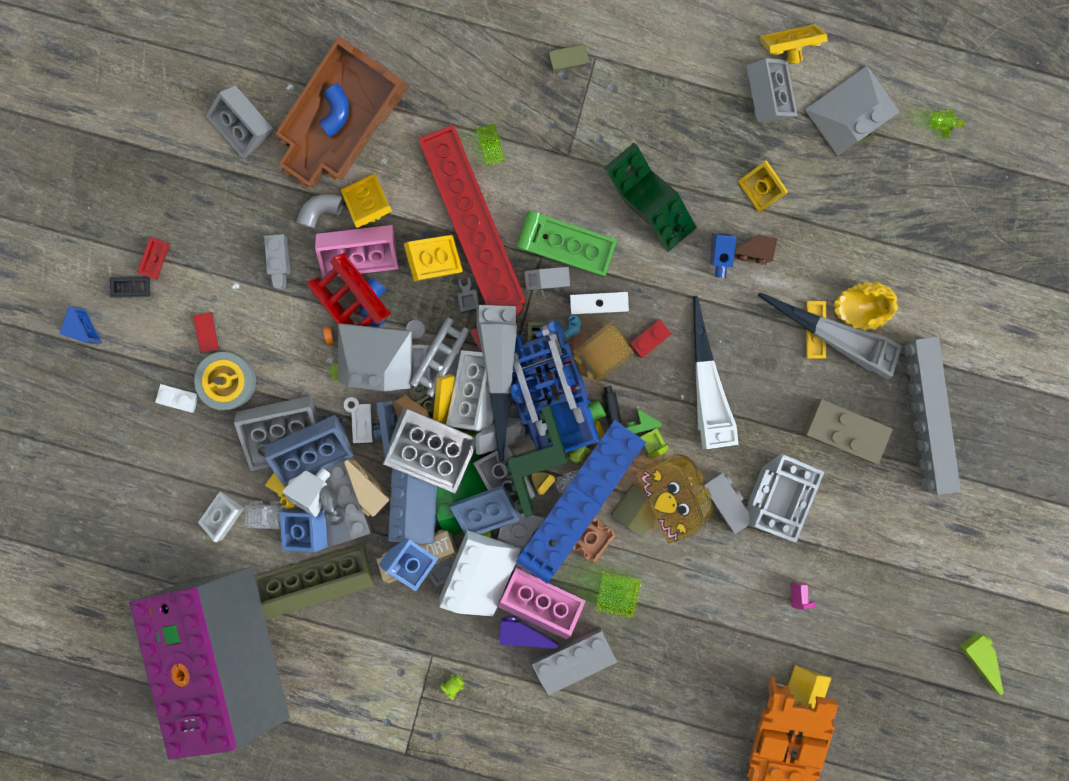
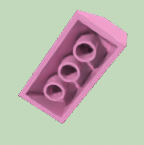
(367, 249)
(541, 604)

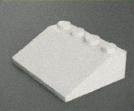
(478, 575)

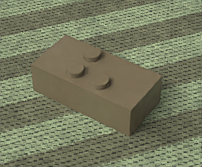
(847, 431)

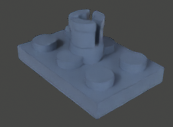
(387, 424)
(485, 511)

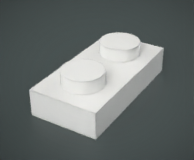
(177, 398)

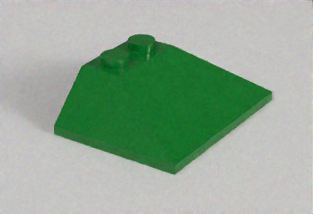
(469, 486)

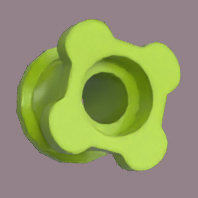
(579, 454)
(453, 686)

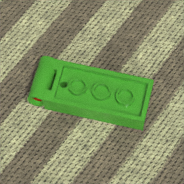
(566, 243)

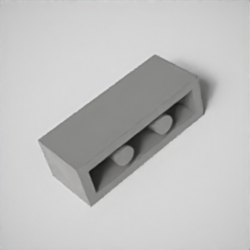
(728, 502)

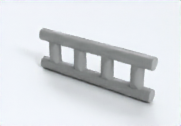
(438, 345)

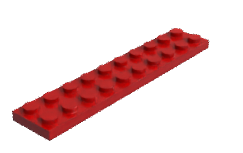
(471, 218)

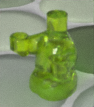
(945, 121)

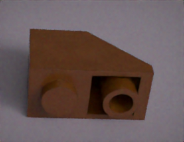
(758, 248)

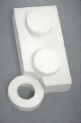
(361, 421)

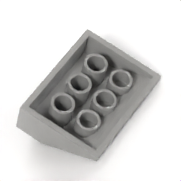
(270, 423)
(429, 450)
(356, 521)

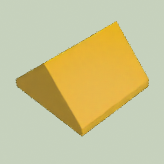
(763, 186)
(807, 685)

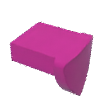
(799, 596)

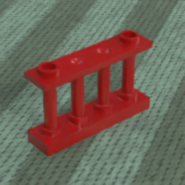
(353, 282)

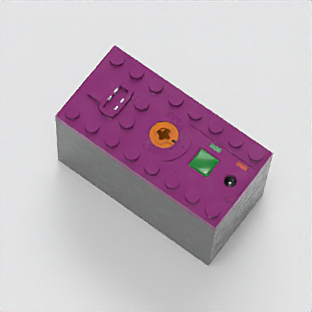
(209, 663)

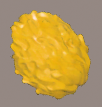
(866, 305)

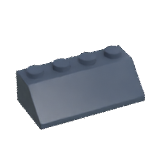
(309, 450)
(411, 509)

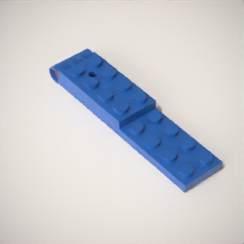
(580, 501)

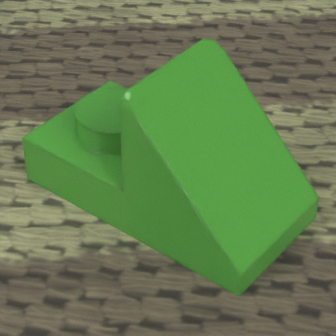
(645, 423)

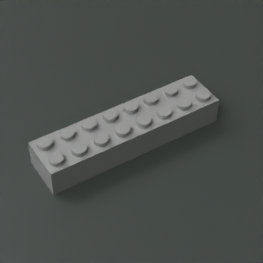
(931, 416)

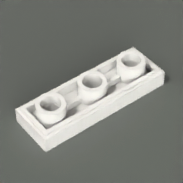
(587, 303)

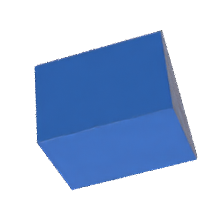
(79, 326)

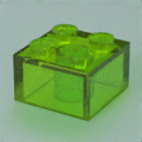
(617, 594)

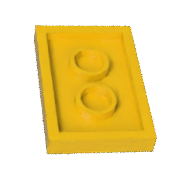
(793, 41)
(366, 200)
(433, 257)

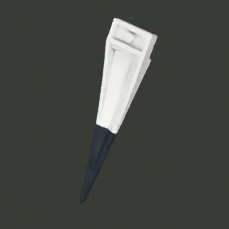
(713, 410)

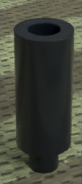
(611, 405)

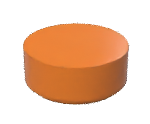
(328, 335)

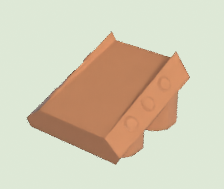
(594, 540)

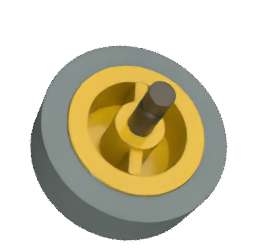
(225, 381)

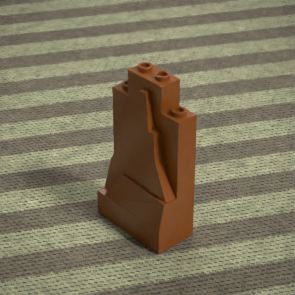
(371, 98)

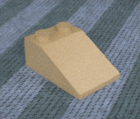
(368, 490)

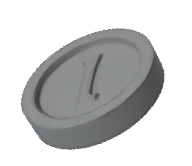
(417, 329)

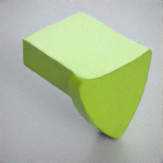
(654, 443)

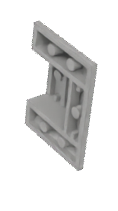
(852, 111)
(374, 357)
(783, 496)

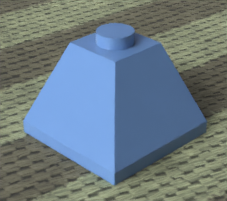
(408, 563)

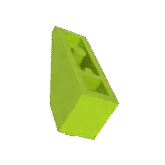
(984, 658)

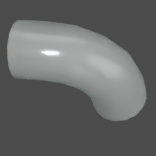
(316, 206)

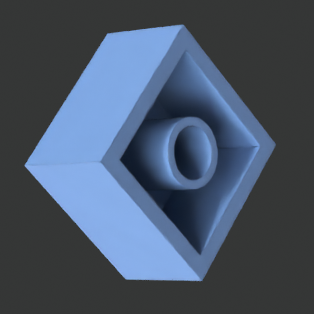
(303, 531)

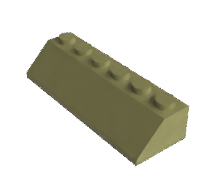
(314, 581)

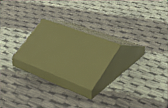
(635, 511)

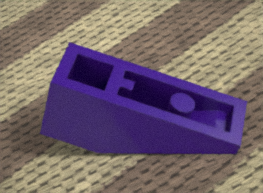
(519, 633)

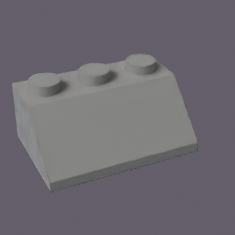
(771, 90)
(238, 121)
(495, 473)

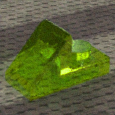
(490, 144)

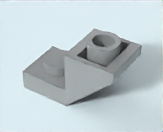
(547, 278)

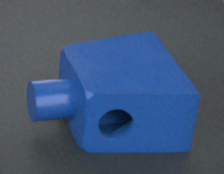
(722, 244)

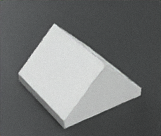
(220, 516)

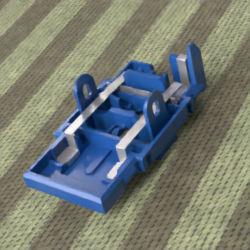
(572, 409)

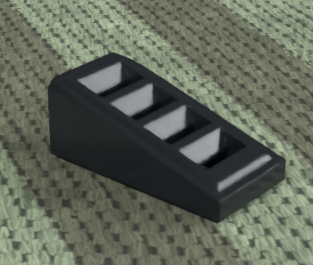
(113, 287)

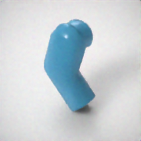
(573, 327)

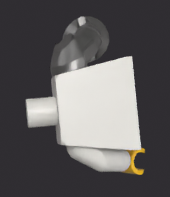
(311, 494)

